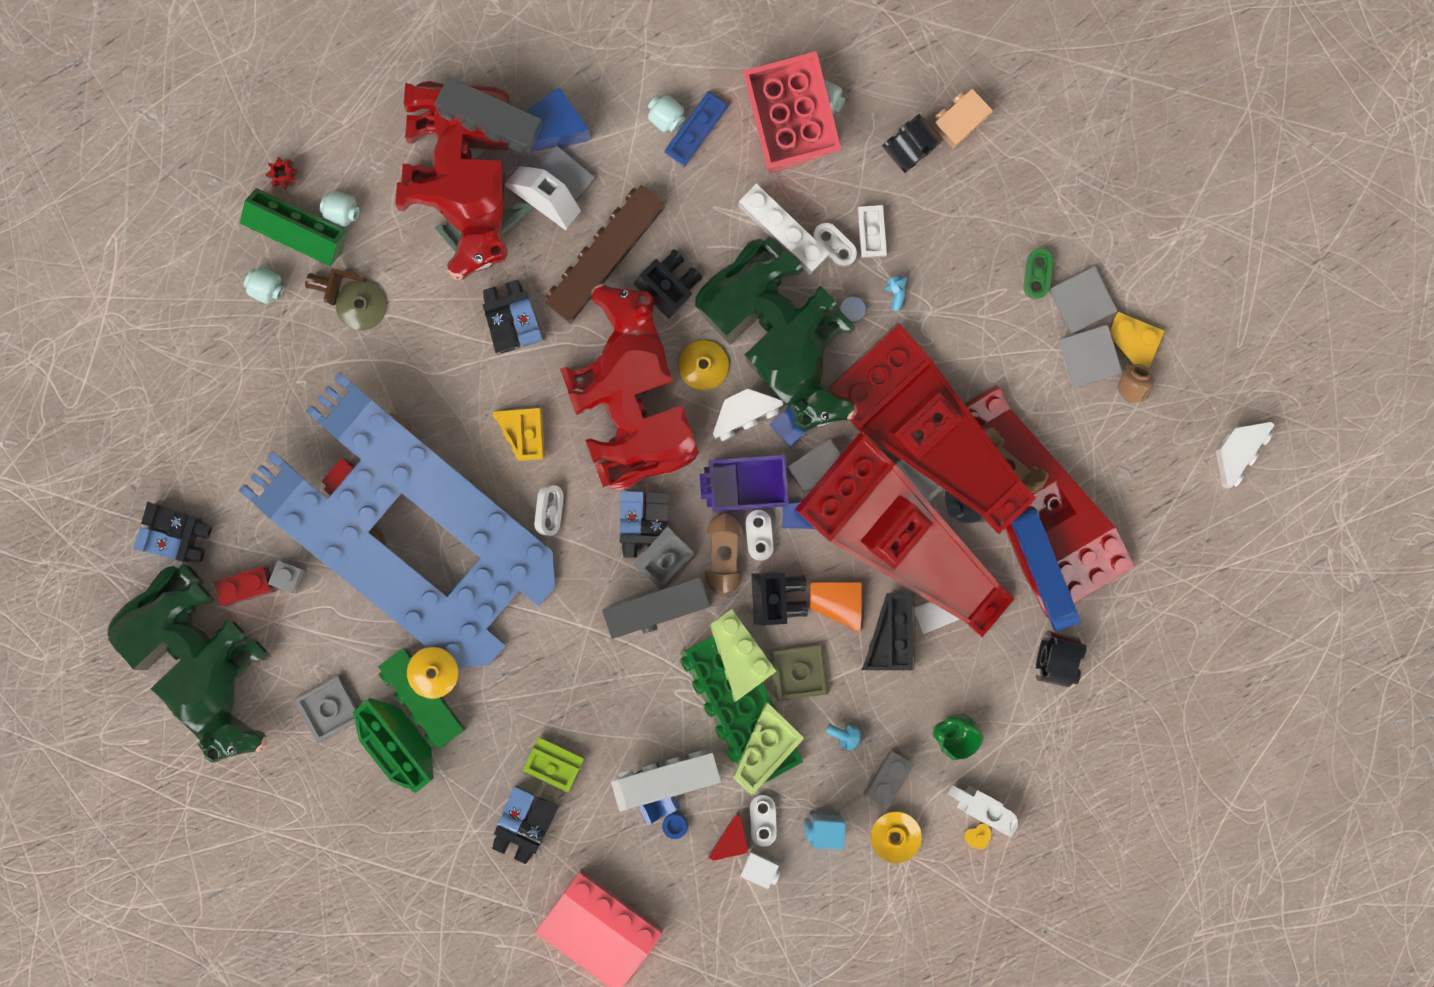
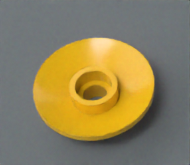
(703, 378)
(442, 663)
(905, 847)

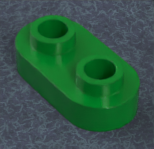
(1038, 274)

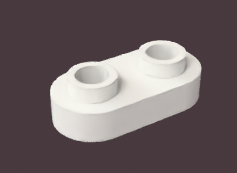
(836, 244)
(549, 510)
(759, 535)
(763, 820)

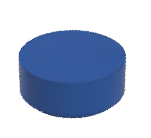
(675, 825)

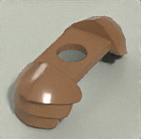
(1032, 478)
(723, 574)

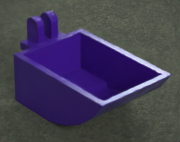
(745, 483)

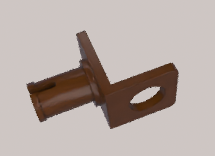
(330, 285)

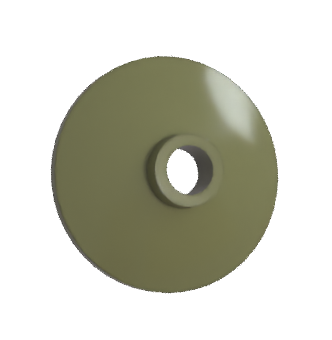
(369, 314)

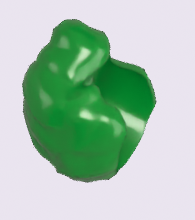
(958, 736)

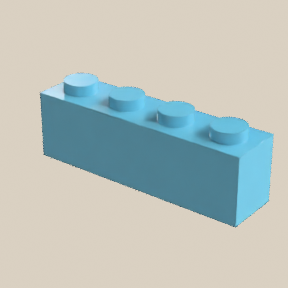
(825, 830)

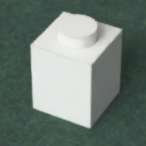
(760, 870)

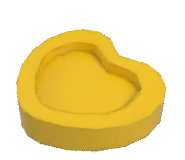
(979, 836)

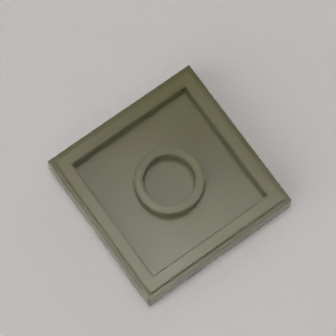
(799, 672)

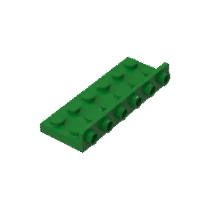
(733, 719)

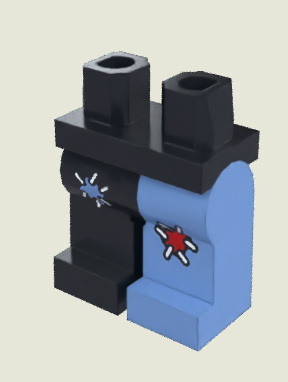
(510, 310)
(639, 530)
(180, 538)
(523, 832)

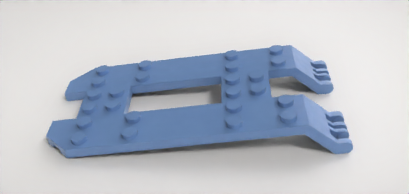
(394, 464)

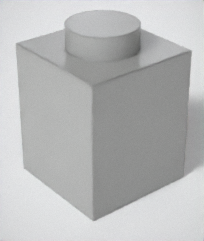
(287, 576)

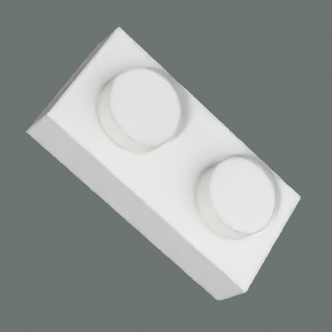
(872, 231)

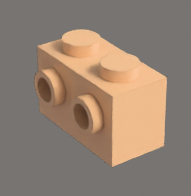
(961, 119)

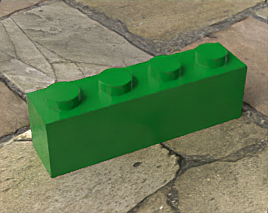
(293, 227)
(430, 713)

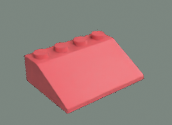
(792, 111)
(599, 931)

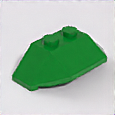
(394, 744)

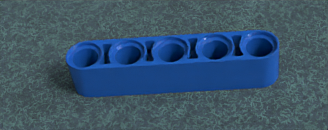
(1045, 570)

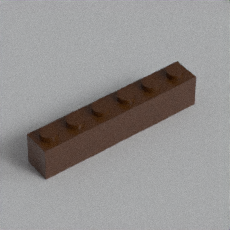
(605, 253)

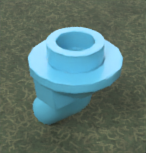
(896, 285)
(849, 737)

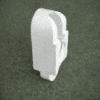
(985, 809)

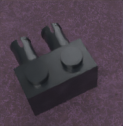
(666, 289)
(770, 598)

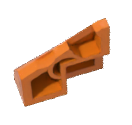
(838, 601)

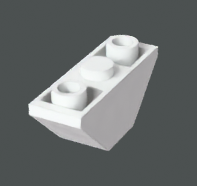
(545, 194)
(744, 411)
(1239, 450)

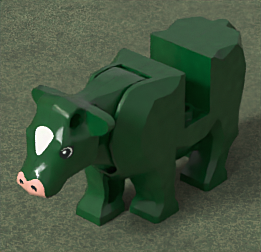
(792, 350)
(203, 681)

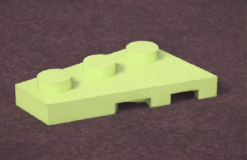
(742, 657)
(766, 749)

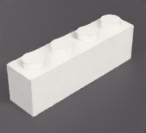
(783, 229)
(666, 781)

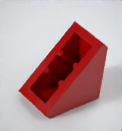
(731, 841)

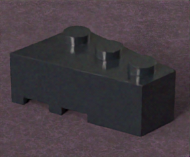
(894, 635)

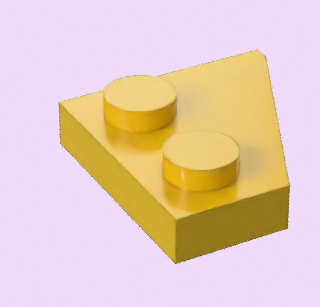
(1135, 339)
(524, 432)

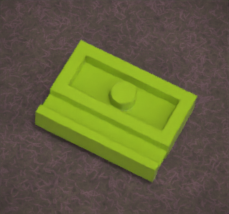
(553, 764)

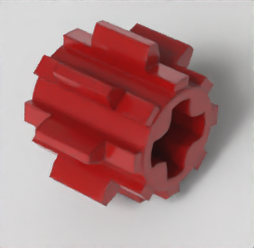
(283, 166)

